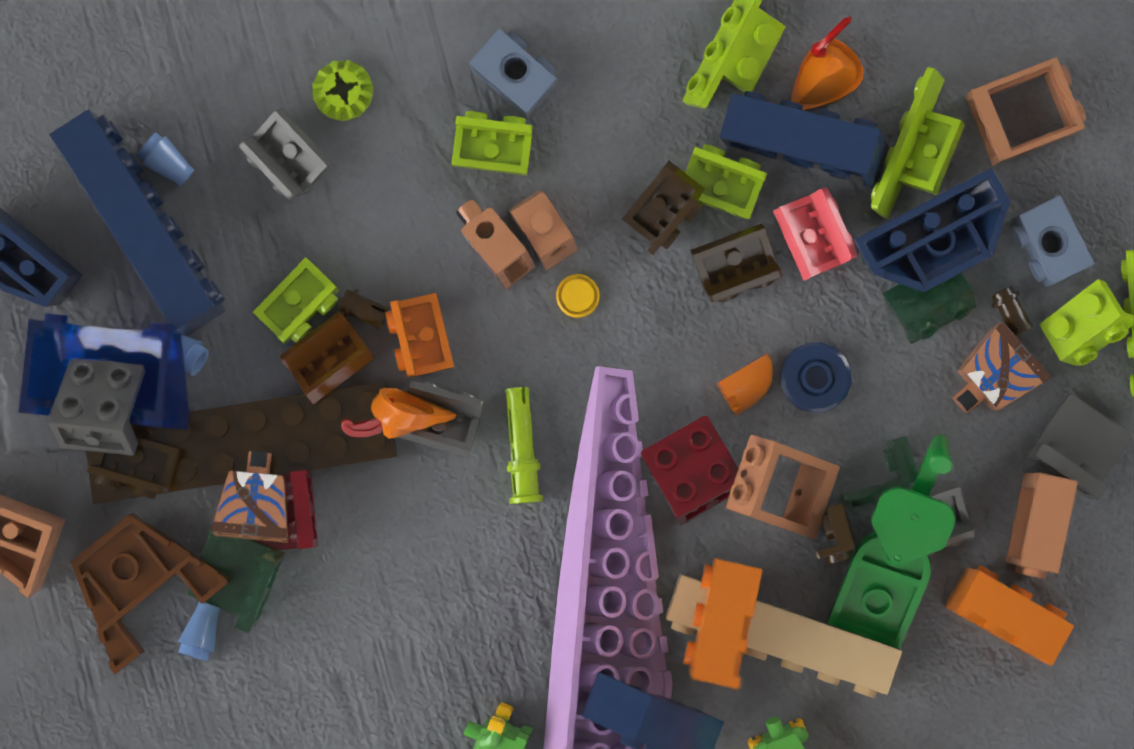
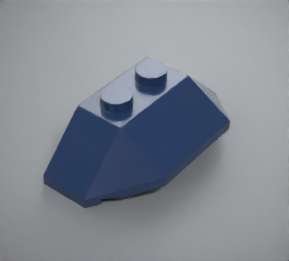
(939, 235)

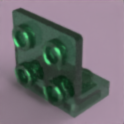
(252, 571)

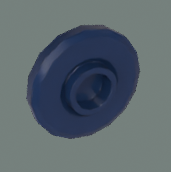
(815, 377)

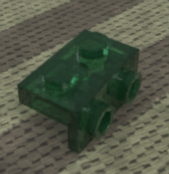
(926, 312)

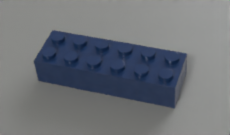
(137, 223)

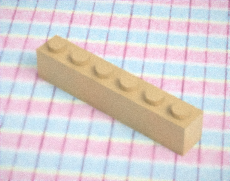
(800, 642)

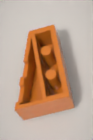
(1010, 614)
(722, 622)

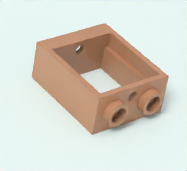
(990, 127)
(808, 494)
(1041, 524)

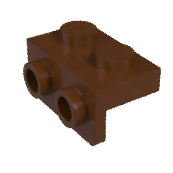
(326, 357)

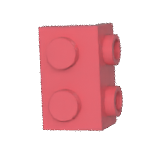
(815, 233)

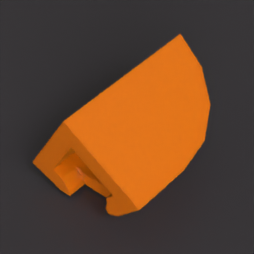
(747, 385)

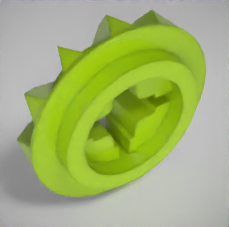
(358, 97)

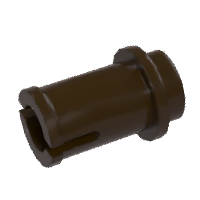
(362, 308)
(1011, 310)

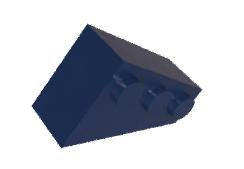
(648, 717)

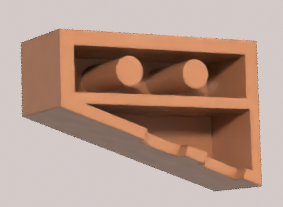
(27, 543)

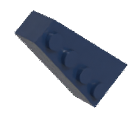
(805, 137)

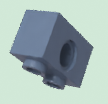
(523, 93)
(1071, 251)

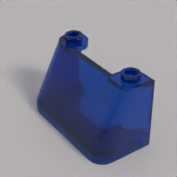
(54, 342)

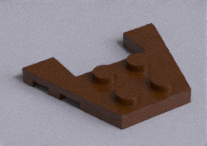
(127, 569)

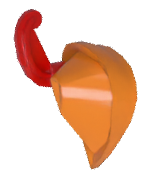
(828, 71)
(398, 415)

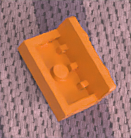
(420, 335)

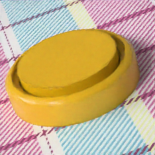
(577, 295)

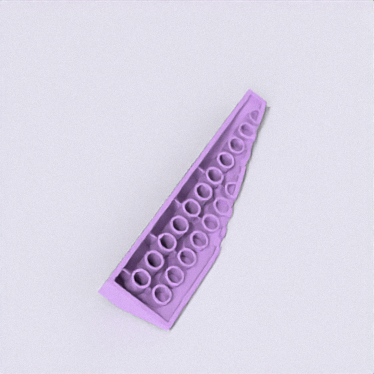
(607, 574)

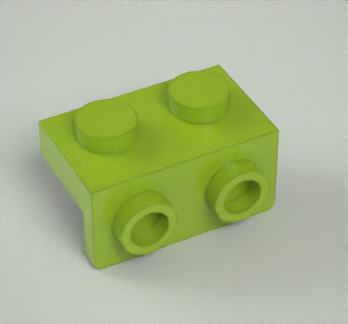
(492, 144)
(727, 183)
(297, 302)
(1087, 325)

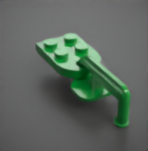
(894, 561)

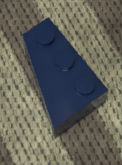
(31, 267)

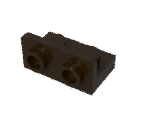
(837, 527)

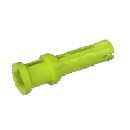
(523, 462)

